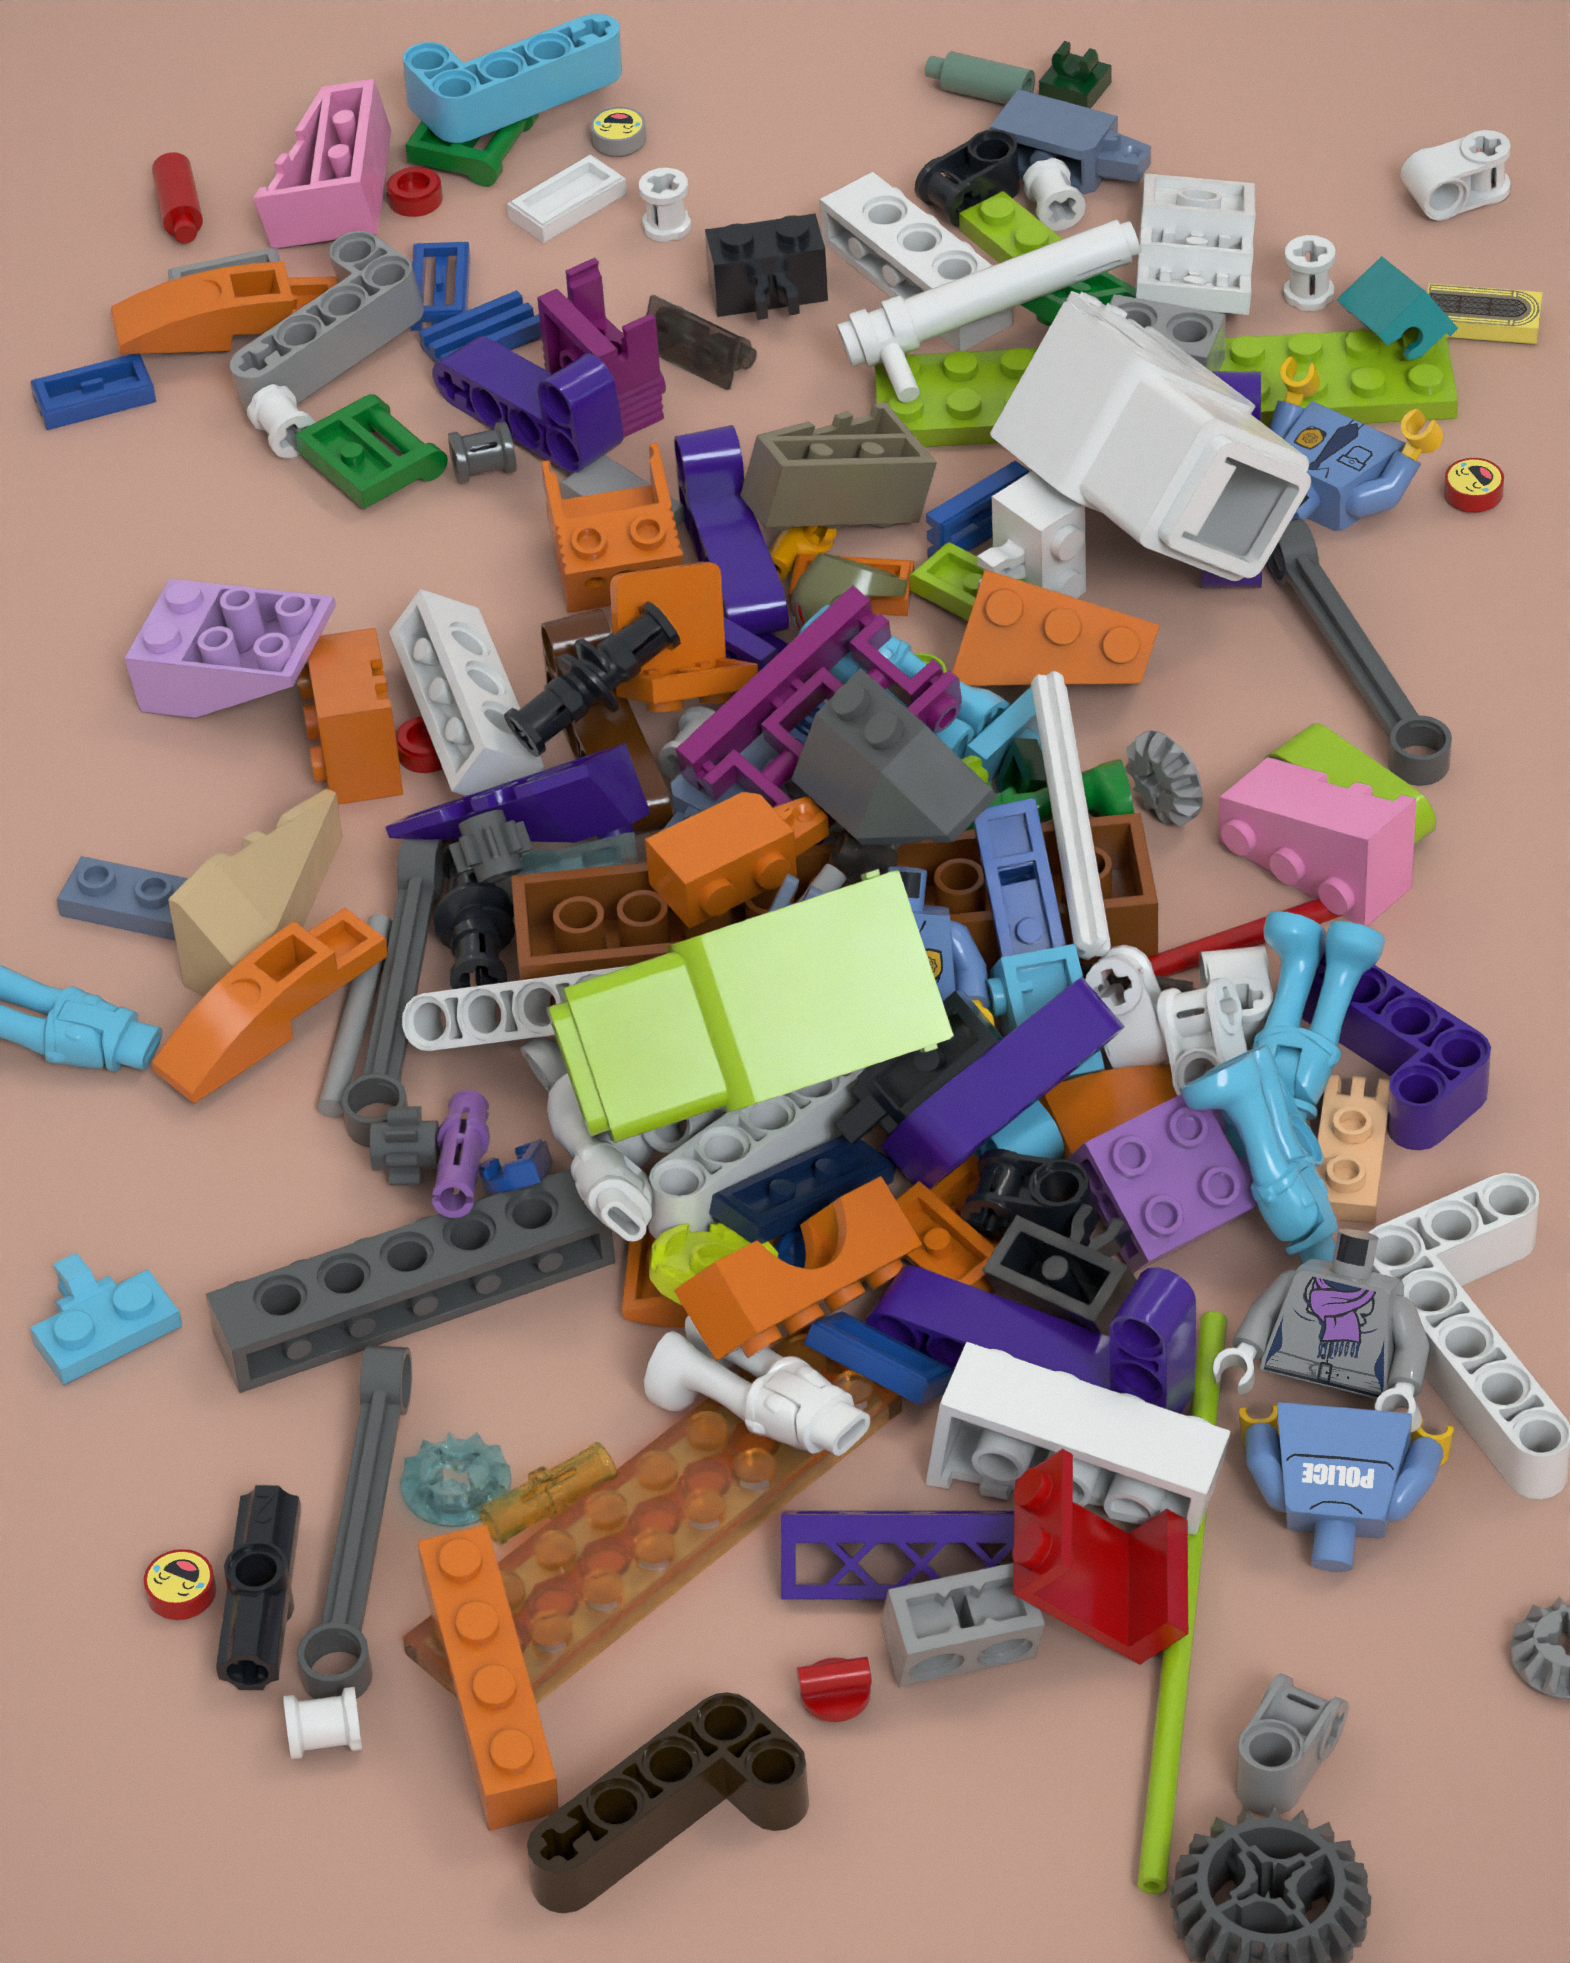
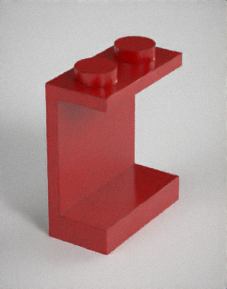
(1094, 1575)

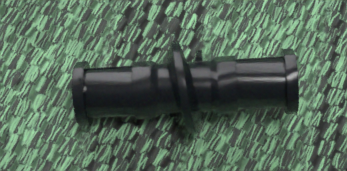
(591, 678)
(475, 925)

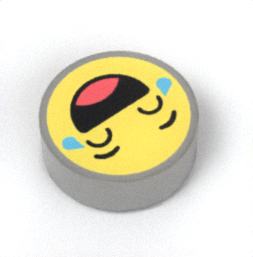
(618, 131)

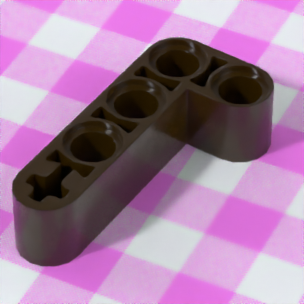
(582, 1854)

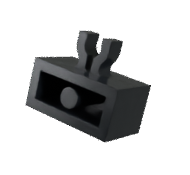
(766, 265)
(1064, 1274)

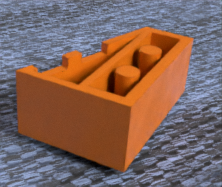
(1034, 631)
(351, 717)

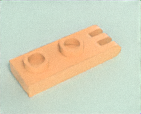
(1353, 1147)

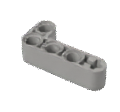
(339, 328)

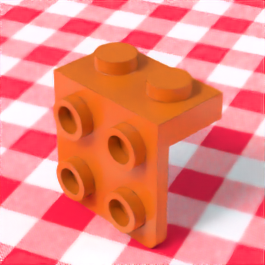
(694, 606)

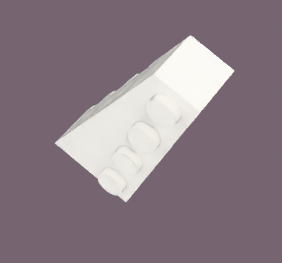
(1125, 1451)

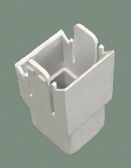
(1152, 442)

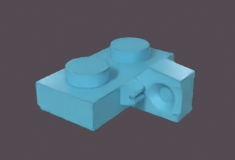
(101, 1319)

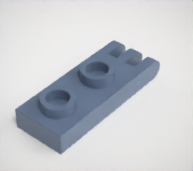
(120, 897)

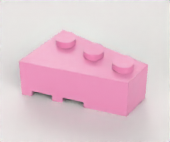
(333, 171)
(1322, 837)

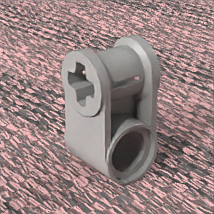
(1285, 1745)

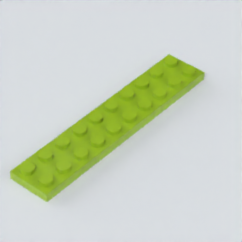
(1357, 373)

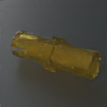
(546, 1493)

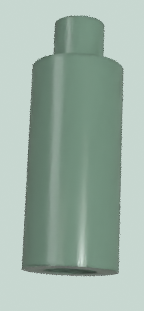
(979, 77)

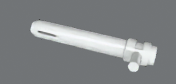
(904, 323)

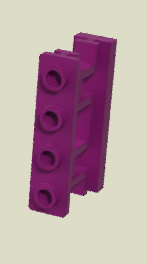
(796, 685)

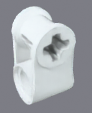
(1455, 177)
(1251, 978)
(1135, 1007)
(1201, 1038)

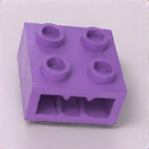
(1167, 1179)

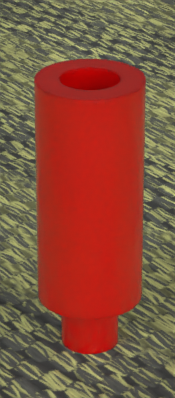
(177, 196)

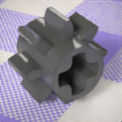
(490, 847)
(404, 1145)

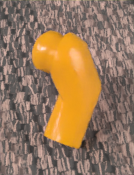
(799, 541)

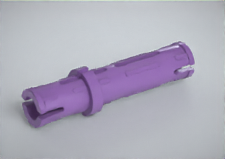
(451, 1170)

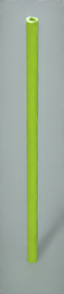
(1177, 1657)

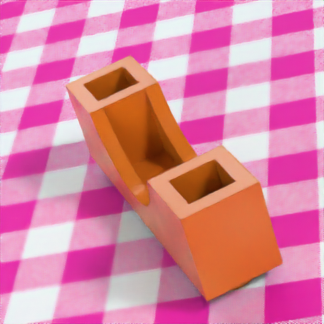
(754, 1293)
(489, 1677)

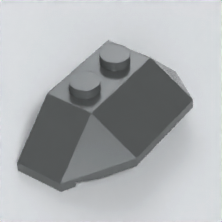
(886, 770)

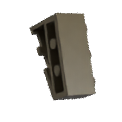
(839, 473)

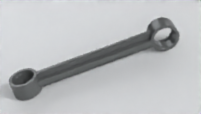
(1297, 563)
(419, 886)
(383, 1398)

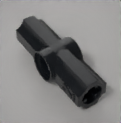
(259, 1588)

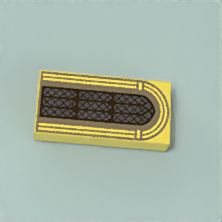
(1490, 312)

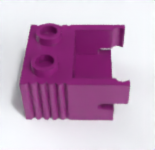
(580, 327)

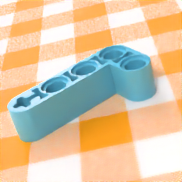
(513, 82)

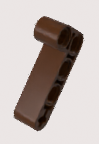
(602, 727)

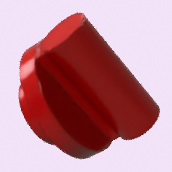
(835, 1688)

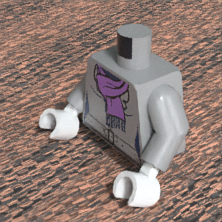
(1336, 1329)

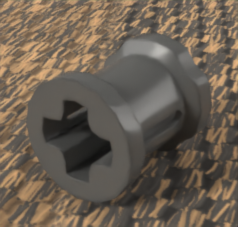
(482, 452)

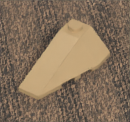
(256, 892)

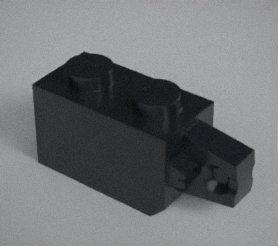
(901, 1084)

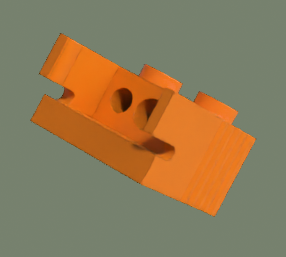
(610, 534)

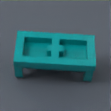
(1392, 303)

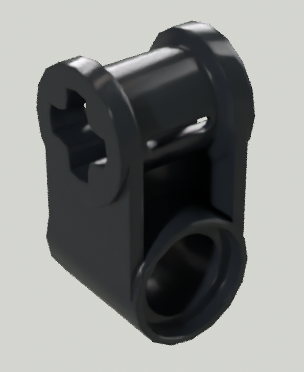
(971, 172)
(1029, 1187)

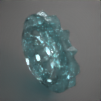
(449, 1501)

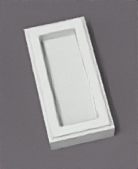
(567, 198)

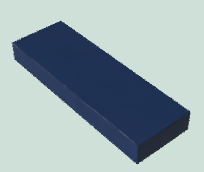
(798, 1188)

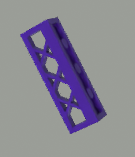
(885, 1527)

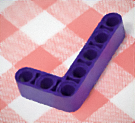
(1144, 1356)

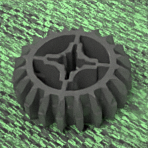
(1277, 1876)

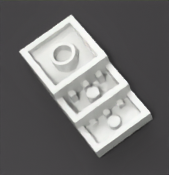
(1196, 243)

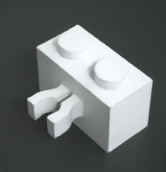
(1038, 537)

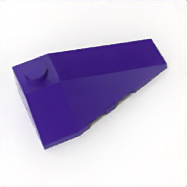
(559, 804)

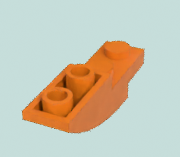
(211, 307)
(256, 1000)

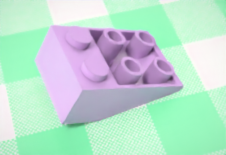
(222, 645)

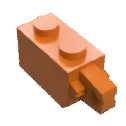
(730, 853)

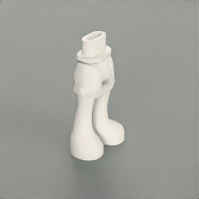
(604, 1171)
(783, 1403)

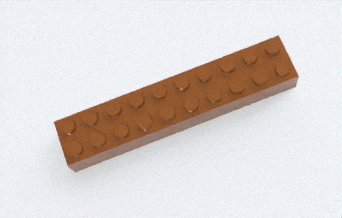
(617, 919)

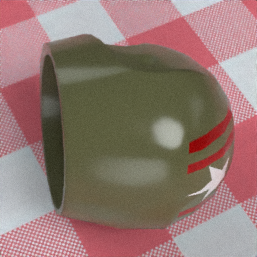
(831, 577)

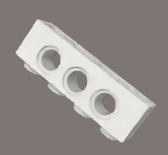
(902, 249)
(461, 692)

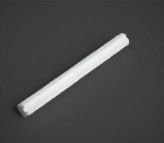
(1070, 816)

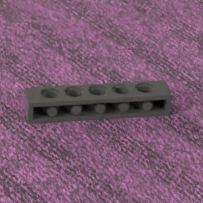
(406, 1280)

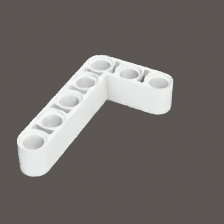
(523, 1016)
(744, 1146)
(1468, 1360)

